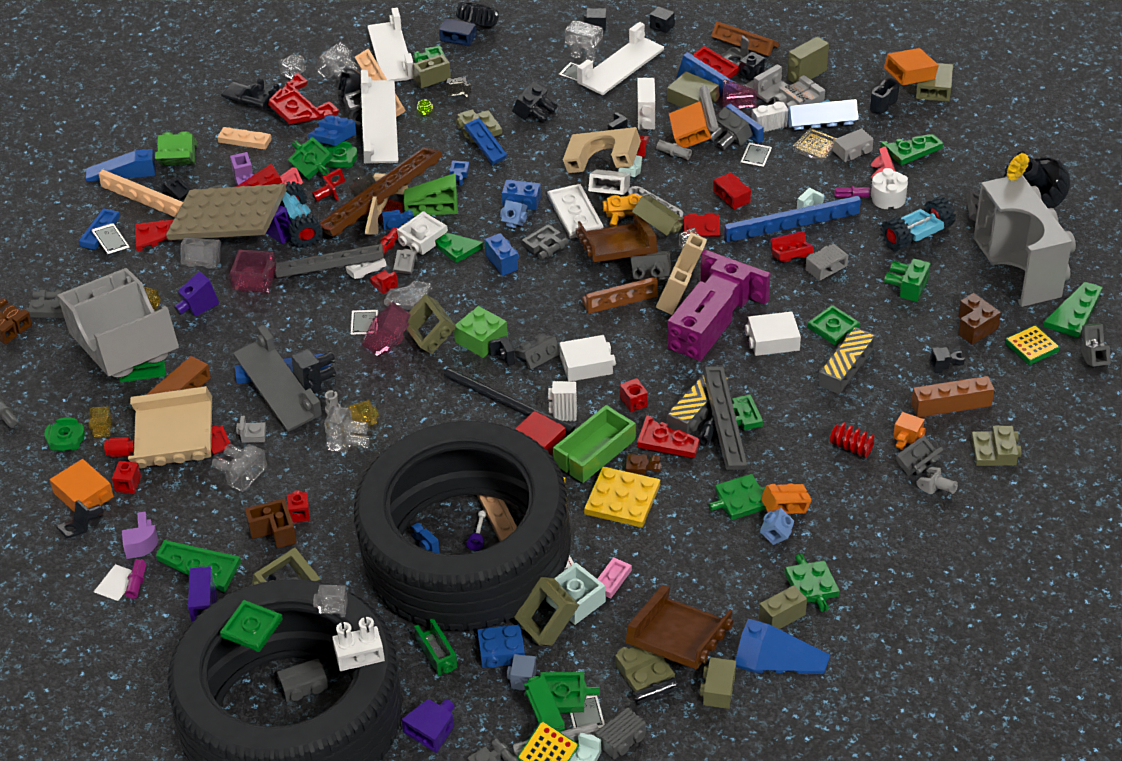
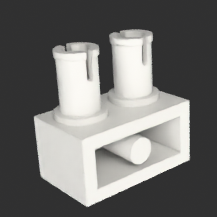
(358, 647)

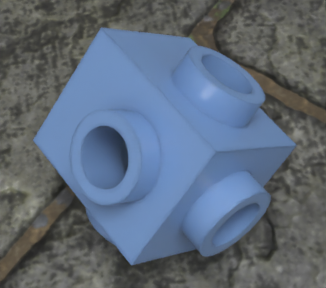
(513, 214)
(777, 526)

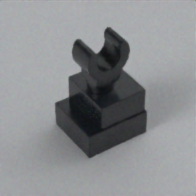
(941, 358)

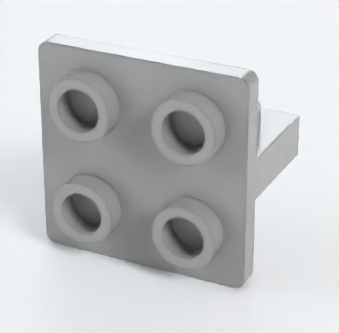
(768, 83)

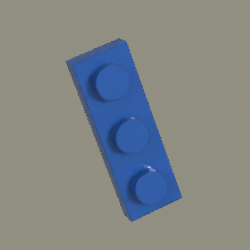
(757, 129)
(485, 141)
(104, 218)

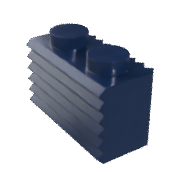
(457, 32)

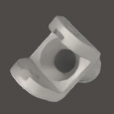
(936, 482)

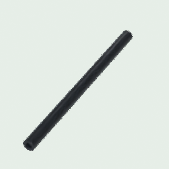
(500, 397)

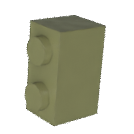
(431, 71)
(783, 608)
(719, 682)

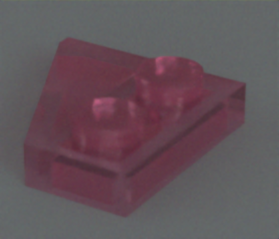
(738, 95)

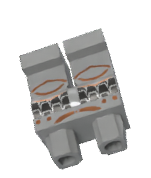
(800, 93)

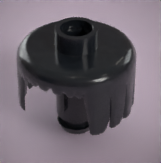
(1049, 177)

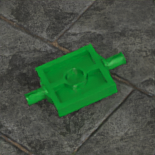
(310, 158)
(739, 497)
(813, 581)
(569, 690)

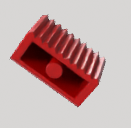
(732, 190)

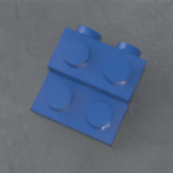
(333, 130)
(500, 645)

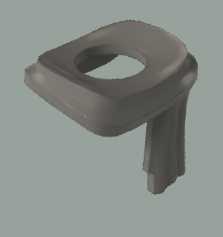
(736, 52)

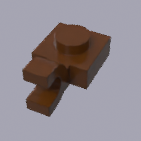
(640, 464)

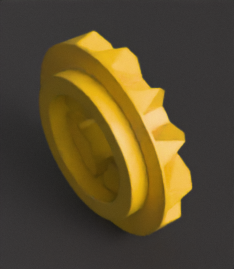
(1017, 166)

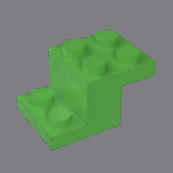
(176, 149)

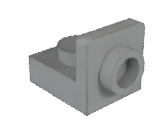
(405, 261)
(251, 431)

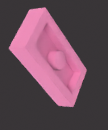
(614, 576)

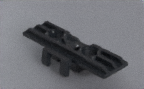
(252, 94)

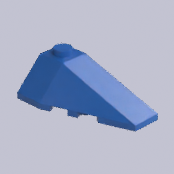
(130, 165)
(771, 649)

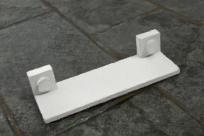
(391, 49)
(620, 64)
(378, 120)

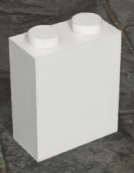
(646, 103)
(609, 182)
(773, 333)
(587, 358)

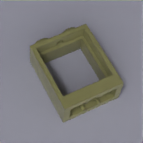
(658, 215)
(420, 314)
(295, 560)
(566, 609)

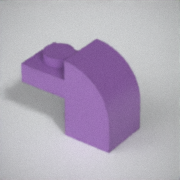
(241, 167)
(140, 540)

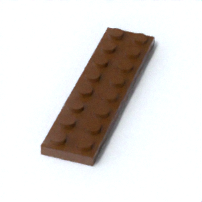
(384, 187)

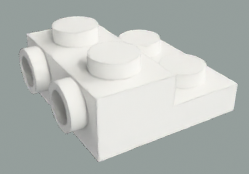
(421, 233)

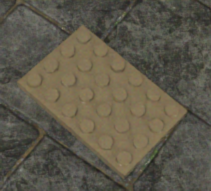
(227, 212)

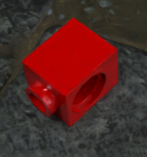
(633, 395)

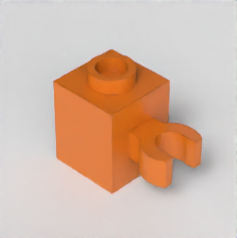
(908, 429)

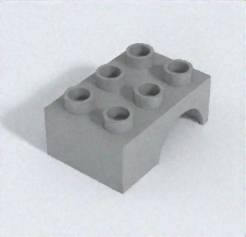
(1022, 232)
(117, 323)

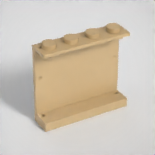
(172, 427)

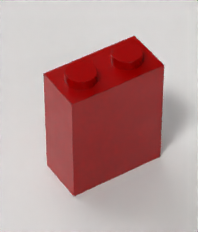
(543, 430)

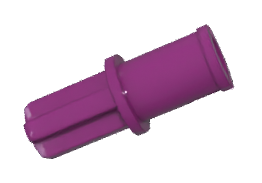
(862, 192)
(135, 579)

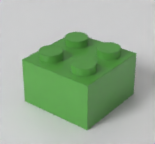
(478, 329)

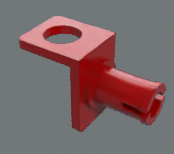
(329, 186)

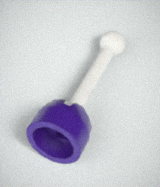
(475, 540)

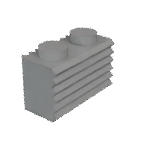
(853, 145)
(826, 261)

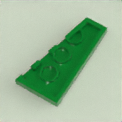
(184, 557)

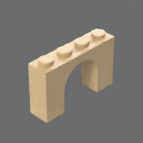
(582, 146)
(681, 273)

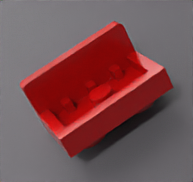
(705, 225)
(790, 246)

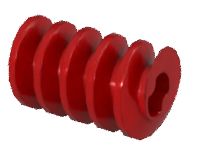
(852, 440)

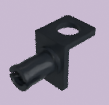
(81, 517)

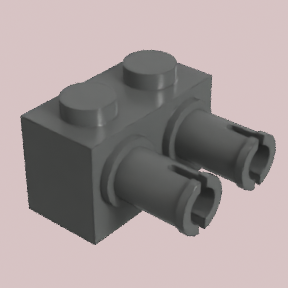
(732, 127)
(651, 265)

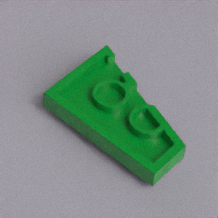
(912, 149)

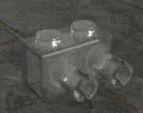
(583, 36)
(334, 60)
(200, 252)
(341, 430)
(245, 466)

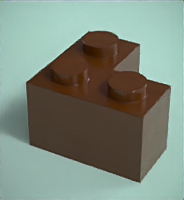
(977, 318)
(271, 519)

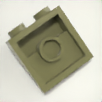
(486, 118)
(996, 446)
(642, 667)

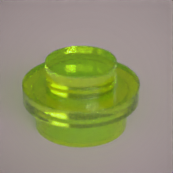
(424, 107)

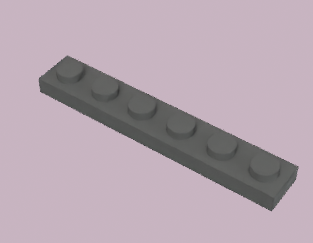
(329, 260)
(724, 418)

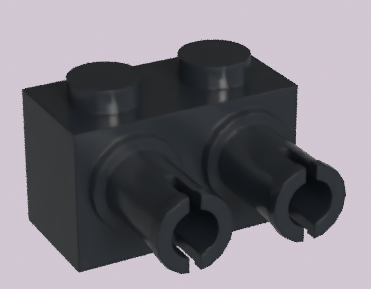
(530, 100)
(307, 369)

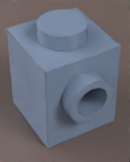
(521, 670)

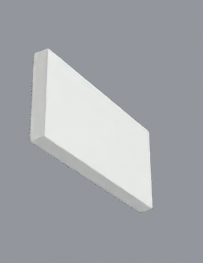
(574, 206)

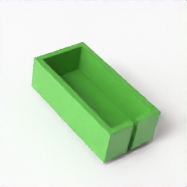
(594, 443)

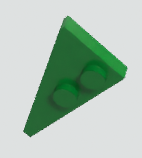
(457, 247)

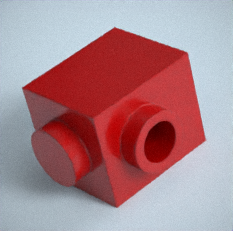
(126, 477)

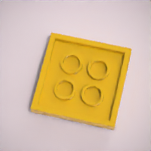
(622, 497)

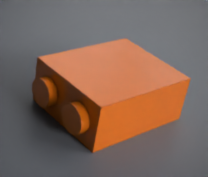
(911, 66)
(689, 125)
(82, 484)

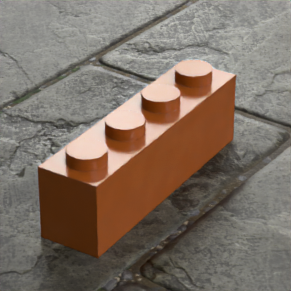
(188, 375)
(952, 396)

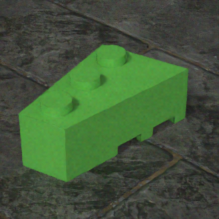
(433, 197)

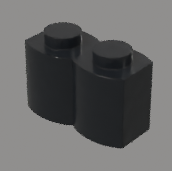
(884, 95)

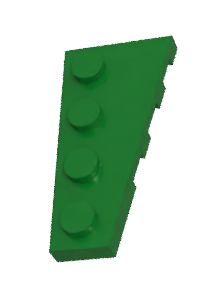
(1074, 310)

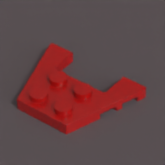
(295, 107)

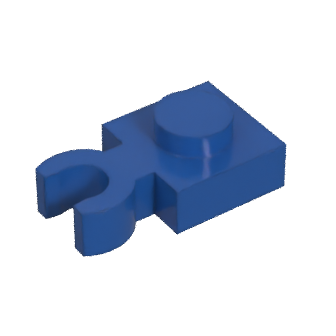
(461, 169)
(394, 219)
(426, 538)

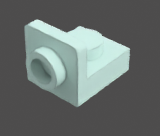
(635, 169)
(809, 198)
(589, 748)

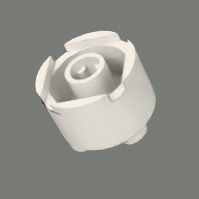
(889, 189)

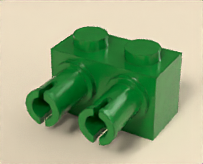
(913, 280)

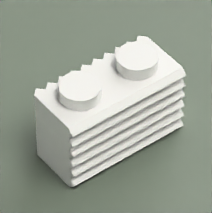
(771, 116)
(563, 400)

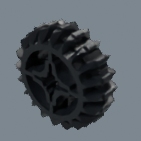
(477, 13)

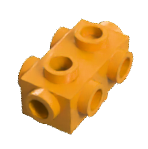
(619, 207)

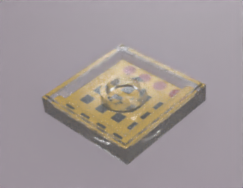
(814, 145)

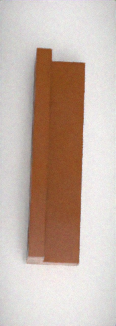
(733, 35)
(621, 295)

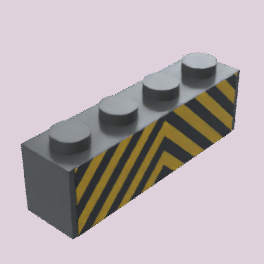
(846, 360)
(691, 408)

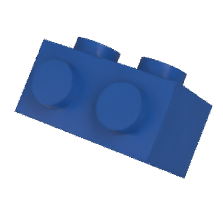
(522, 192)
(501, 254)

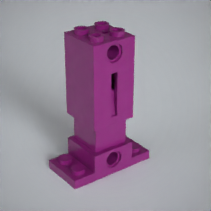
(710, 304)

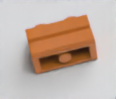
(789, 497)

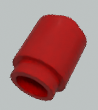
(119, 447)

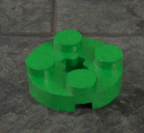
(348, 156)
(58, 441)

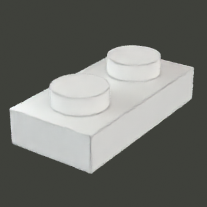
(364, 268)

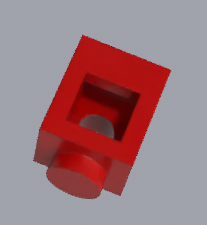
(298, 502)

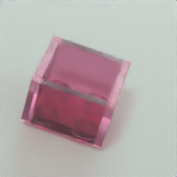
(253, 270)
(386, 329)

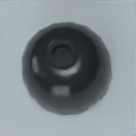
(349, 82)

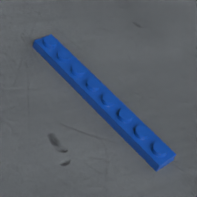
(792, 219)

